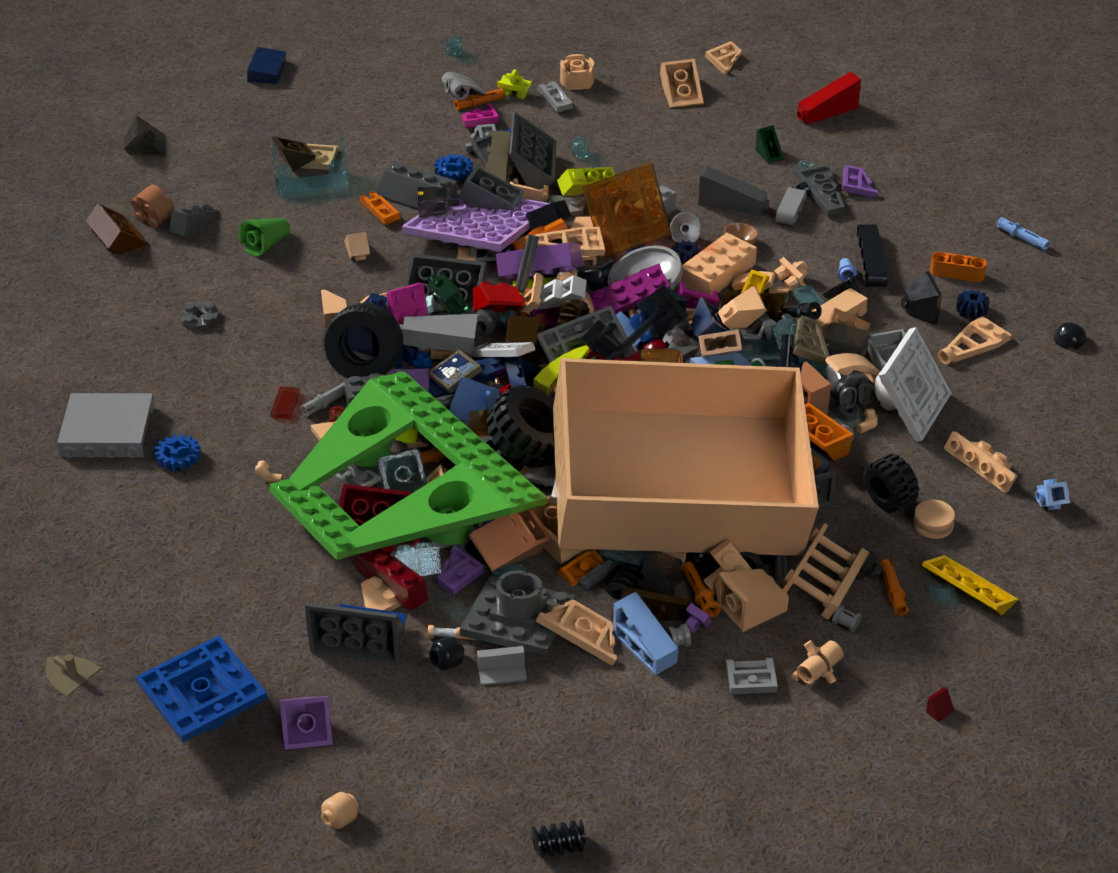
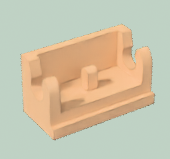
(533, 194)

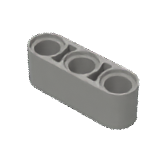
(790, 206)

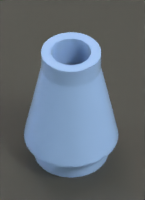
(846, 269)

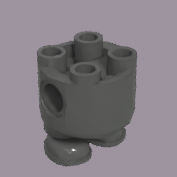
(850, 388)

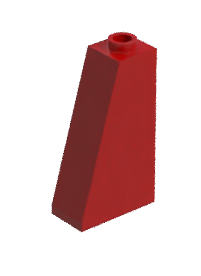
(831, 100)

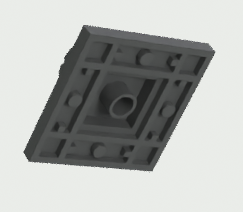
(568, 335)
(508, 612)

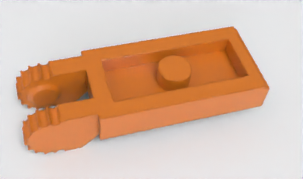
(380, 208)

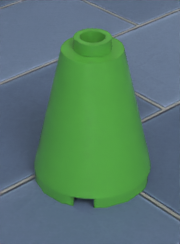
(262, 233)

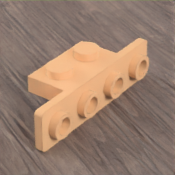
(982, 460)

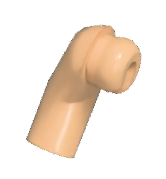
(869, 423)
(264, 473)

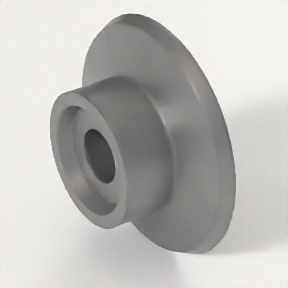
(691, 224)
(849, 416)

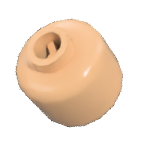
(339, 810)

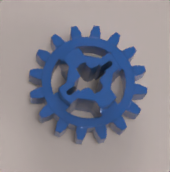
(454, 167)
(177, 452)

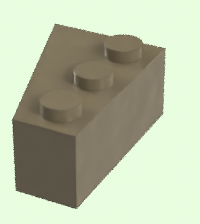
(499, 160)

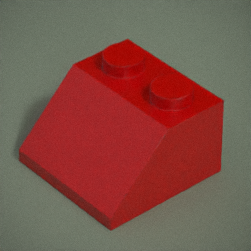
(497, 297)

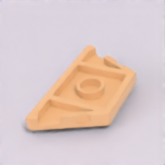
(582, 628)

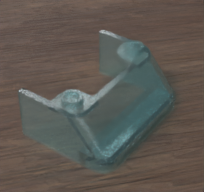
(290, 186)

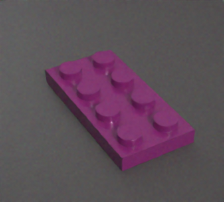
(629, 291)

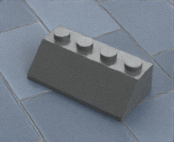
(402, 182)

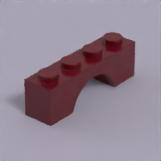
(405, 583)

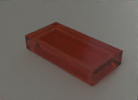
(285, 403)

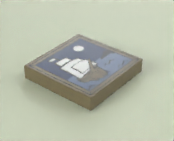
(450, 371)

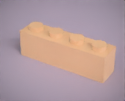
(848, 301)

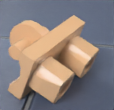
(794, 271)

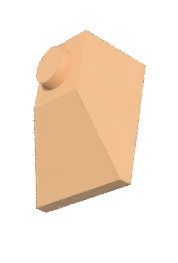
(743, 309)

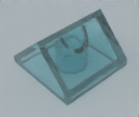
(402, 471)

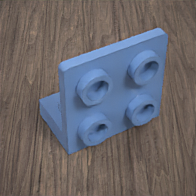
(472, 396)

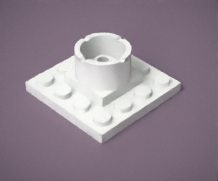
(912, 385)

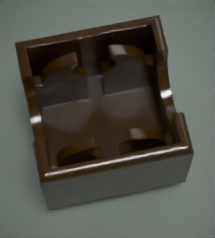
(525, 329)

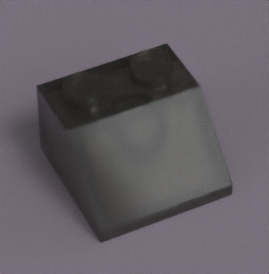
(847, 340)

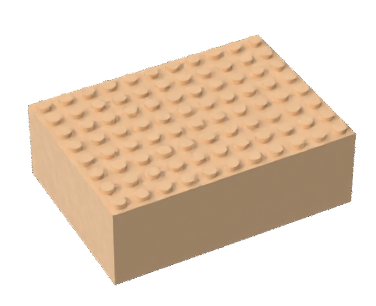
(682, 457)

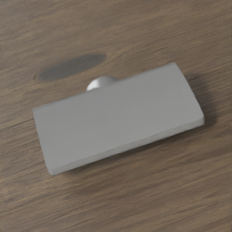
(459, 85)

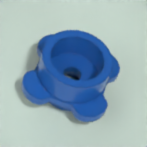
(422, 361)

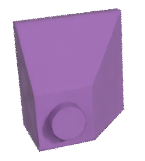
(306, 722)

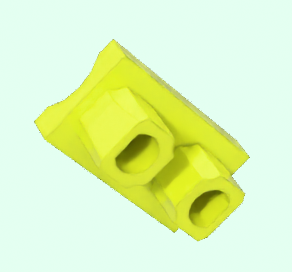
(516, 83)

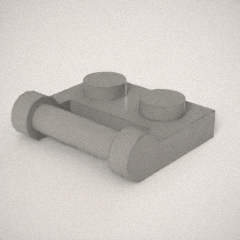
(751, 676)

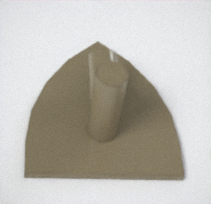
(69, 672)

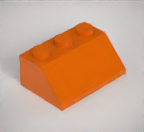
(827, 433)

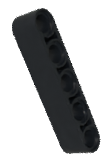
(872, 255)

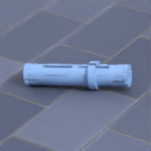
(1016, 230)

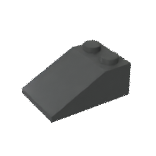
(489, 191)

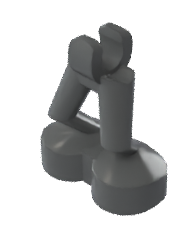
(763, 325)

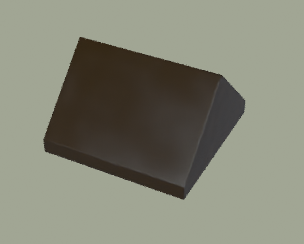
(293, 152)

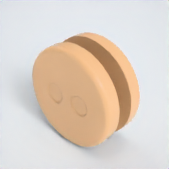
(934, 519)

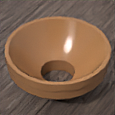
(742, 231)

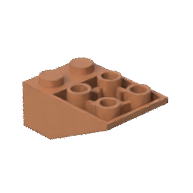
(510, 539)

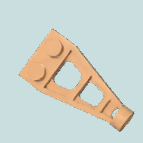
(591, 239)
(984, 328)

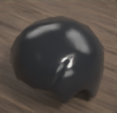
(1070, 335)

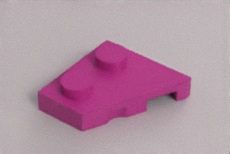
(478, 117)

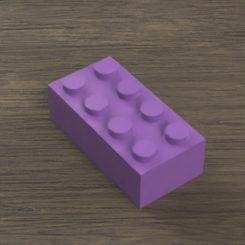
(546, 260)

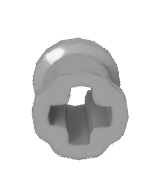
(846, 618)

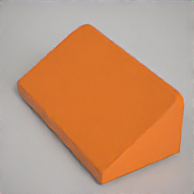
(580, 566)

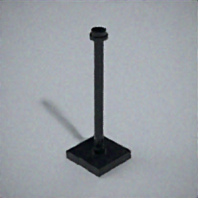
(661, 312)

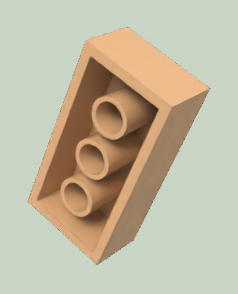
(718, 264)

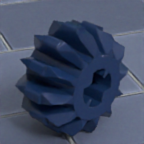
(686, 250)
(972, 304)

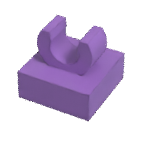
(696, 618)

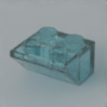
(421, 559)

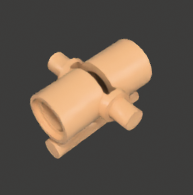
(819, 663)

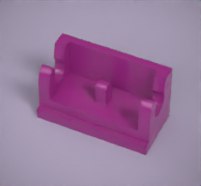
(692, 297)

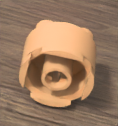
(577, 72)

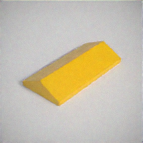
(970, 584)

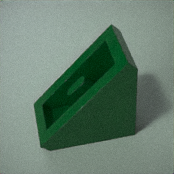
(768, 144)

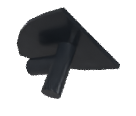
(851, 282)
(601, 339)

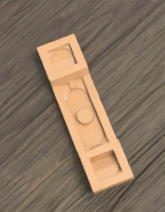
(847, 362)

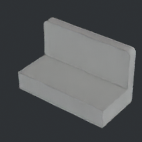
(501, 665)

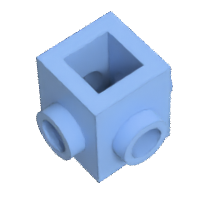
(1052, 494)

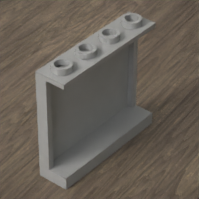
(105, 425)

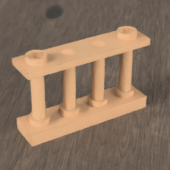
(838, 588)

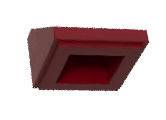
(940, 704)

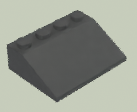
(532, 153)
(463, 273)
(355, 633)

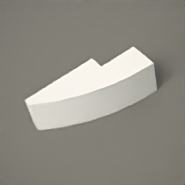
(559, 291)

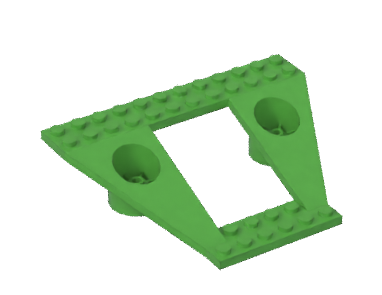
(443, 511)

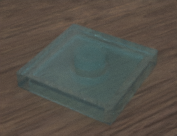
(765, 350)

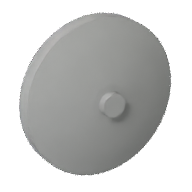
(644, 258)

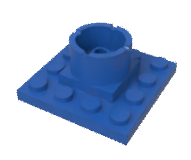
(201, 688)

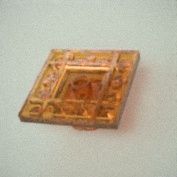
(628, 209)

